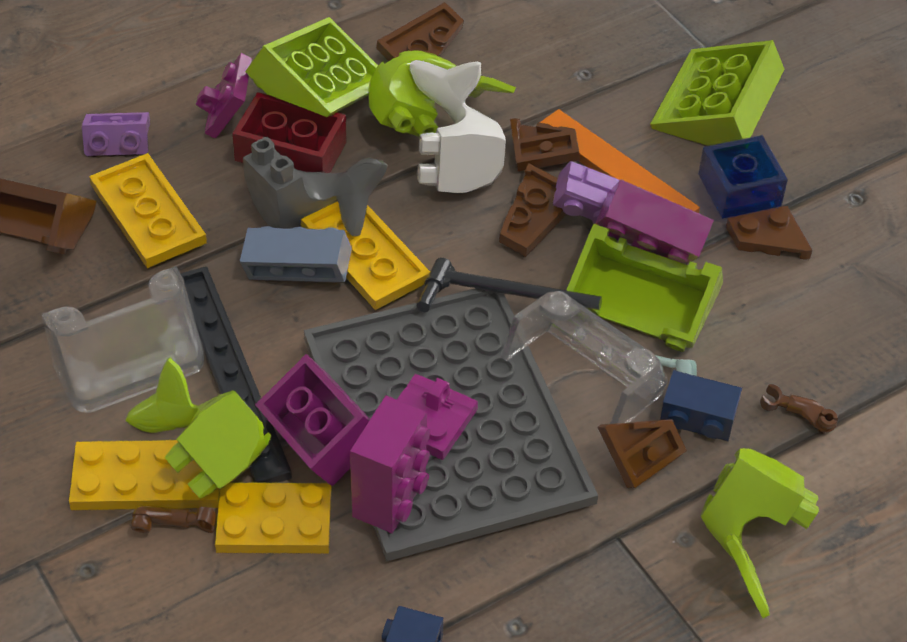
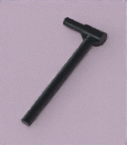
(444, 274)

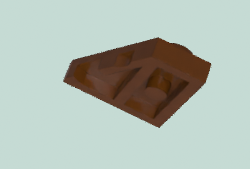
(543, 144)
(642, 447)

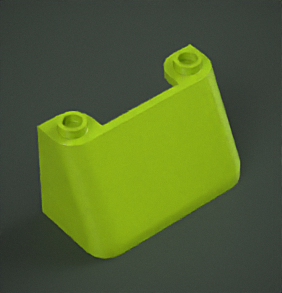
(646, 289)

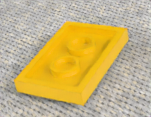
(274, 518)

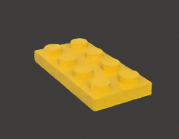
(148, 210)
(379, 261)
(131, 476)

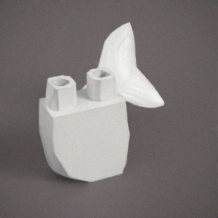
(470, 150)

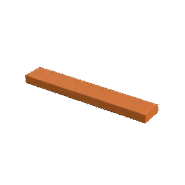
(604, 158)

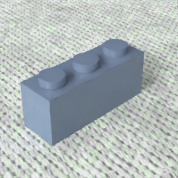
(296, 254)

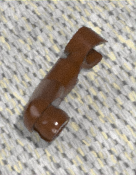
(819, 417)
(146, 515)

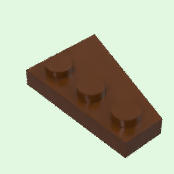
(427, 33)
(532, 212)

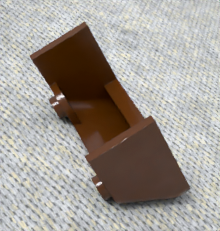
(44, 215)

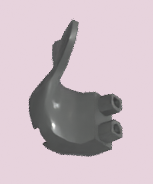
(289, 194)

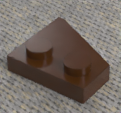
(769, 233)

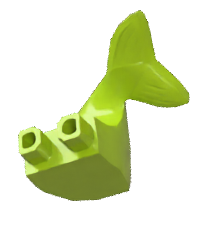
(400, 102)
(218, 434)
(750, 490)

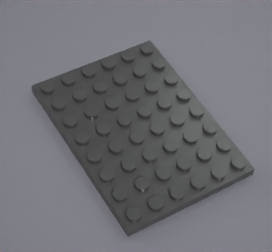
(516, 450)

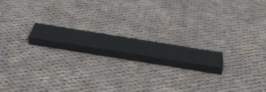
(230, 367)

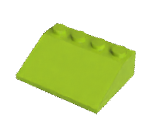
(314, 69)
(720, 93)

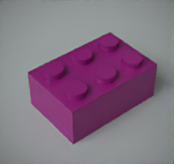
(654, 223)
(315, 418)
(389, 464)

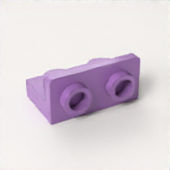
(115, 133)

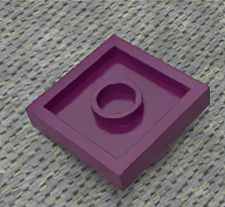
(226, 97)
(446, 411)

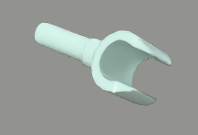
(681, 365)

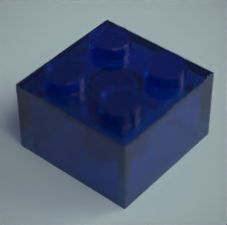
(742, 176)

